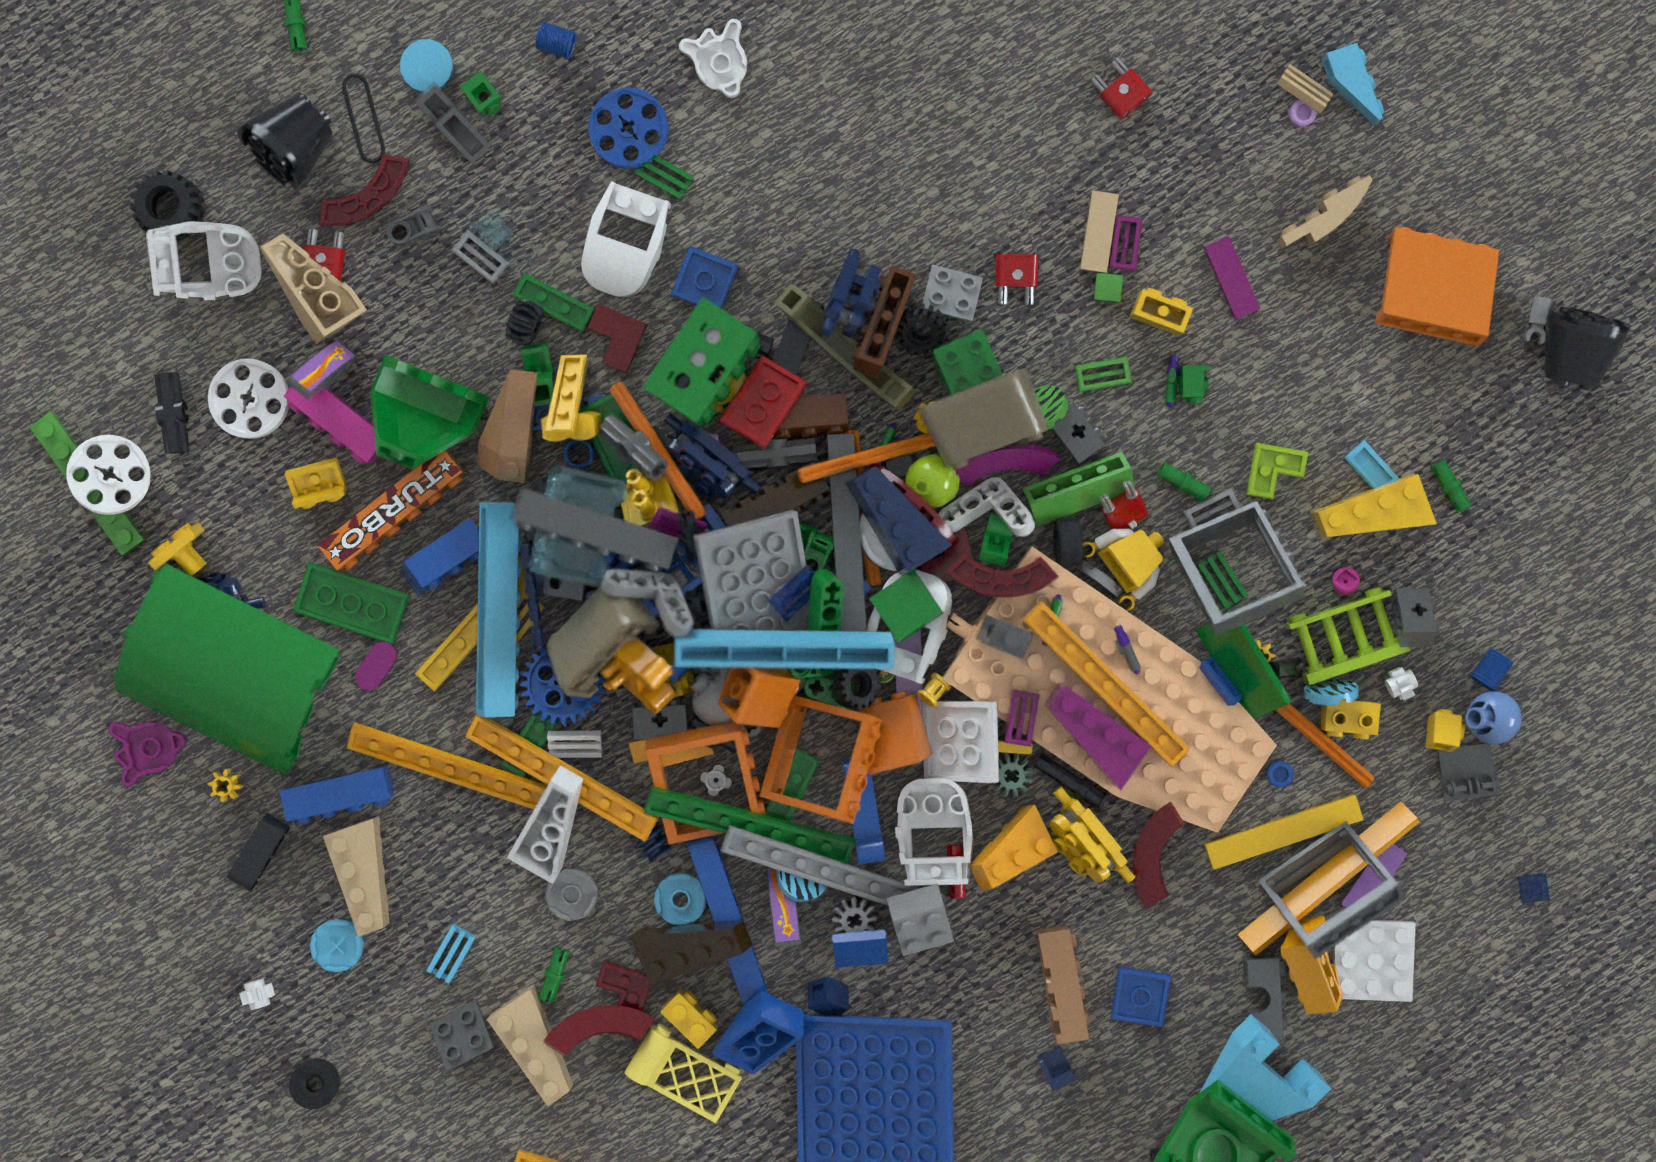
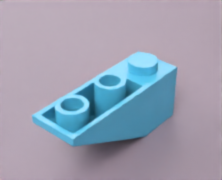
(1350, 78)

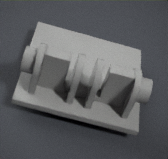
(952, 293)

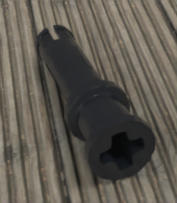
(1081, 788)

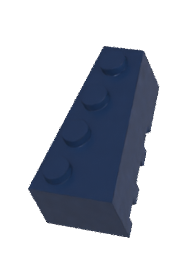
(896, 521)

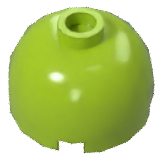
(933, 480)

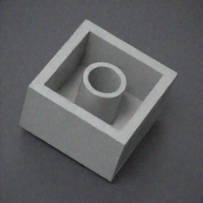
(920, 919)

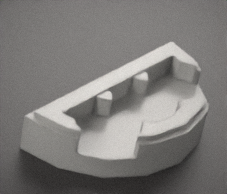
(1100, 578)

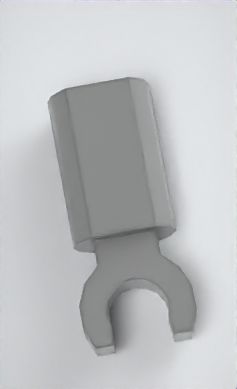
(1538, 319)

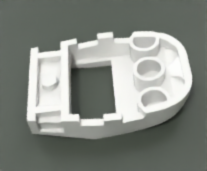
(232, 261)
(613, 264)
(910, 664)
(934, 805)

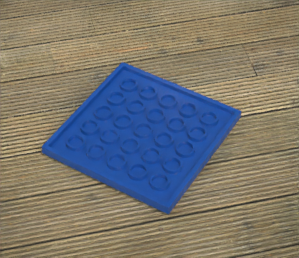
(874, 1089)

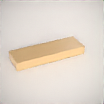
(1099, 232)

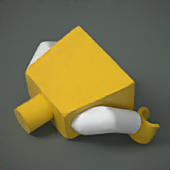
(1131, 559)

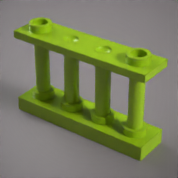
(1341, 662)

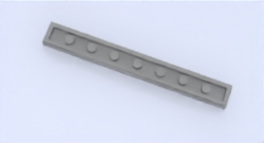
(812, 866)

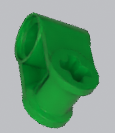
(817, 551)
(826, 694)

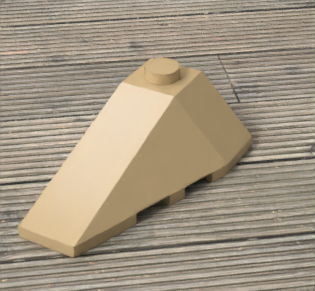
(315, 294)

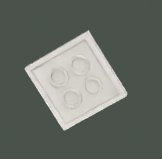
(962, 741)
(1377, 962)

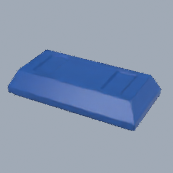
(1220, 681)

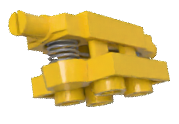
(1086, 841)

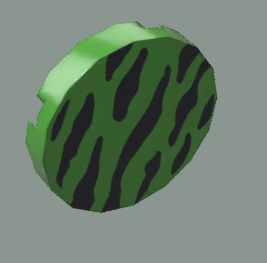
(1053, 404)

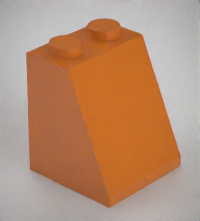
(761, 695)
(902, 732)

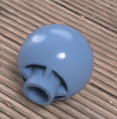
(1494, 717)

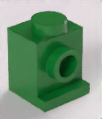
(475, 88)
(1193, 383)

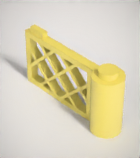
(650, 1063)

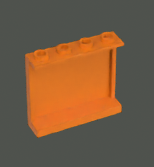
(1438, 286)

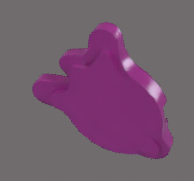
(146, 748)

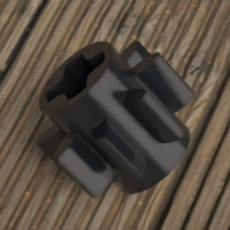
(696, 604)

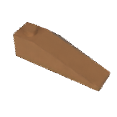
(508, 434)

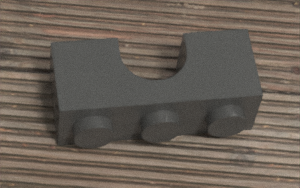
(1266, 972)

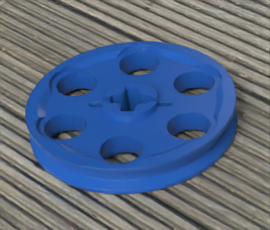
(615, 128)

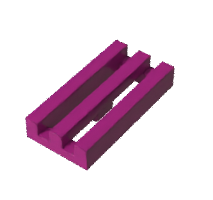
(1122, 265)
(1011, 716)

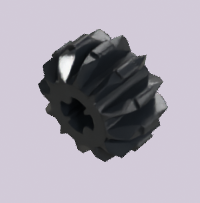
(524, 322)

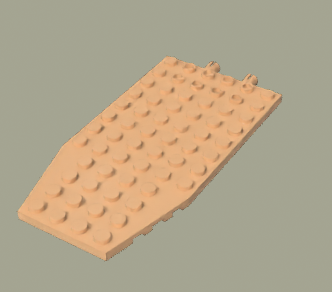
(1222, 739)

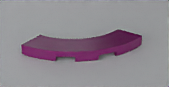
(1029, 458)

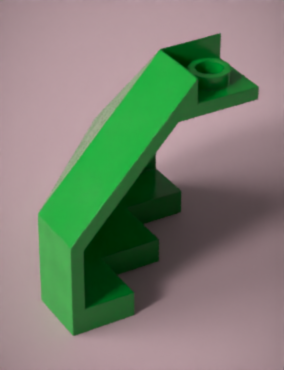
(420, 413)

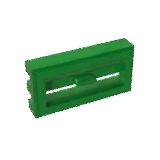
(684, 186)
(1234, 598)

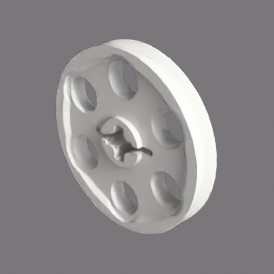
(243, 387)
(108, 461)

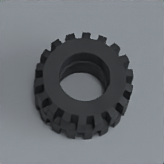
(157, 185)

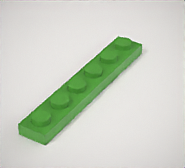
(60, 448)

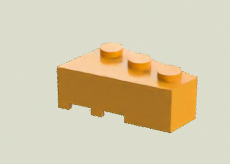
(1014, 850)
(1314, 978)

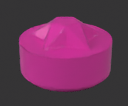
(1345, 581)

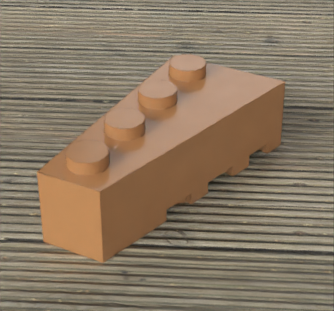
(1062, 984)

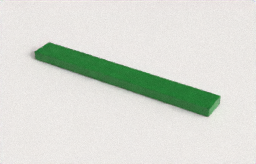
(719, 816)

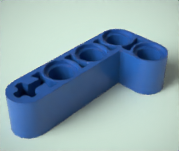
(866, 824)

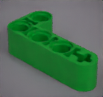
(825, 592)

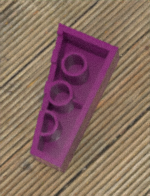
(1101, 737)

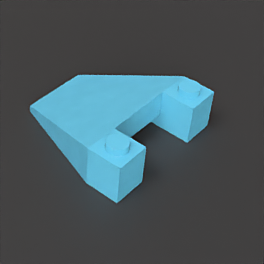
(1246, 1074)

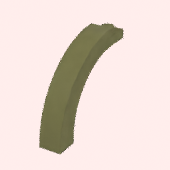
(809, 319)

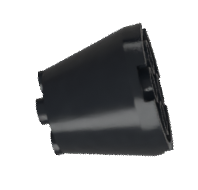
(287, 139)
(1581, 346)

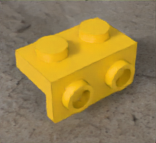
(316, 483)

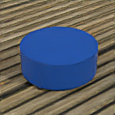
(1279, 773)

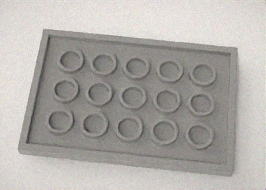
(746, 568)

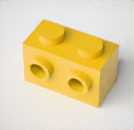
(1161, 311)
(1352, 717)
(690, 1018)

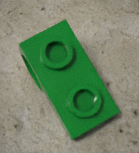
(995, 541)

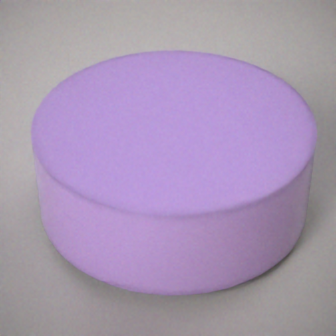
(1301, 114)

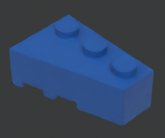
(442, 558)

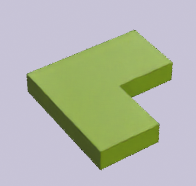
(1268, 463)

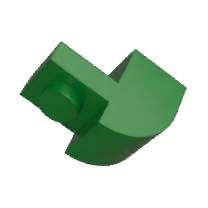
(538, 360)

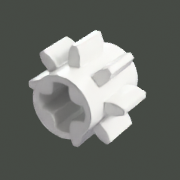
(1401, 683)
(257, 994)

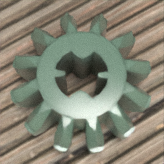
(1021, 772)

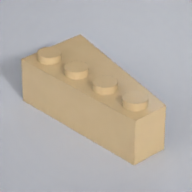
(361, 872)
(522, 1029)

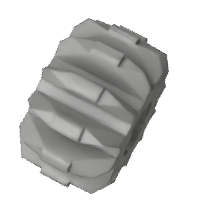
(852, 910)

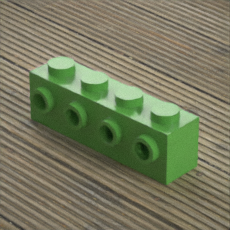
(1077, 489)

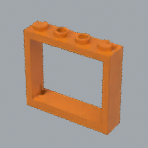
(698, 738)
(785, 748)

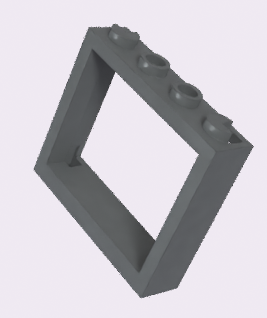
(1219, 527)
(1352, 917)

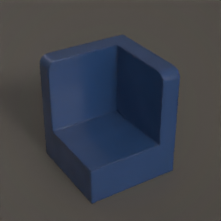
(828, 996)
(1056, 1068)

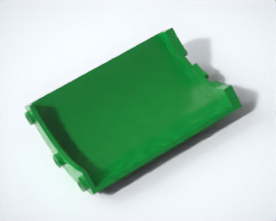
(223, 668)

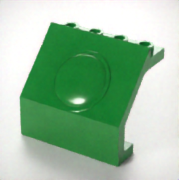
(1224, 1129)

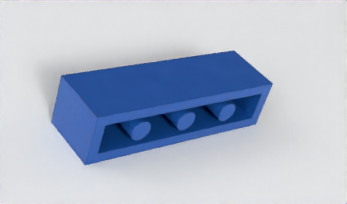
(337, 793)

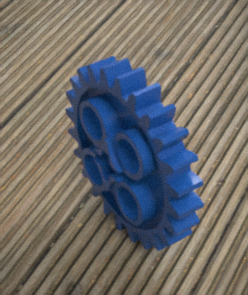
(540, 692)

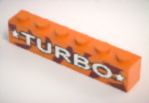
(390, 510)

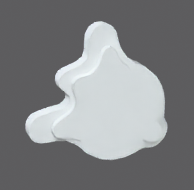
(718, 59)

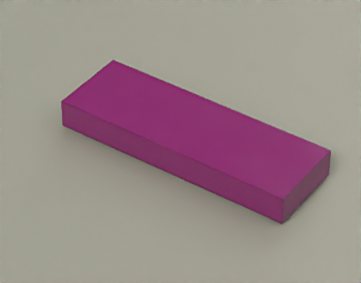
(1231, 278)

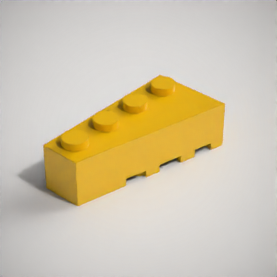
(1379, 509)

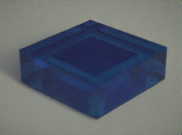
(1533, 887)

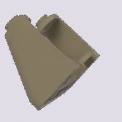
(984, 418)
(594, 637)

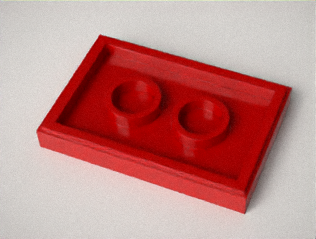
(763, 402)

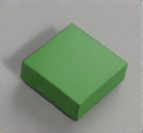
(1108, 287)

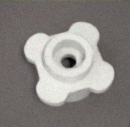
(708, 779)

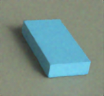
(1370, 466)

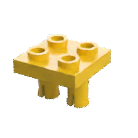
(646, 497)
(180, 550)

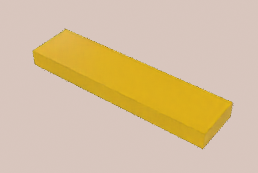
(566, 396)

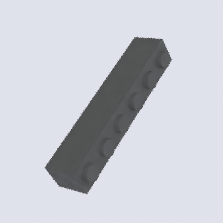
(593, 528)

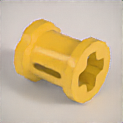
(933, 690)

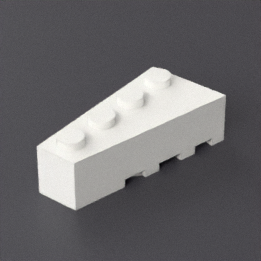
(547, 832)

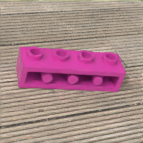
(339, 419)

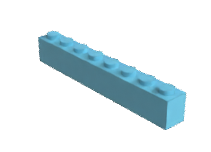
(497, 611)
(785, 649)

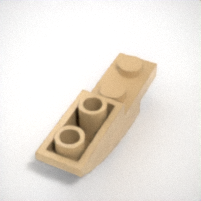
(1334, 210)

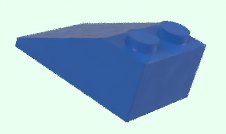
(760, 1033)

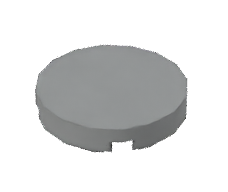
(577, 885)

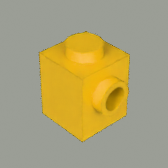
(1444, 731)

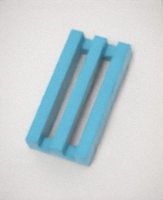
(440, 972)

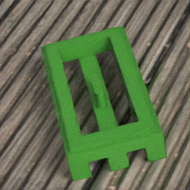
(1081, 378)

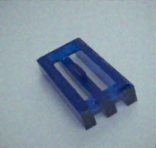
(792, 591)

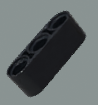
(257, 852)

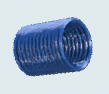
(555, 40)
(572, 443)
(1492, 669)

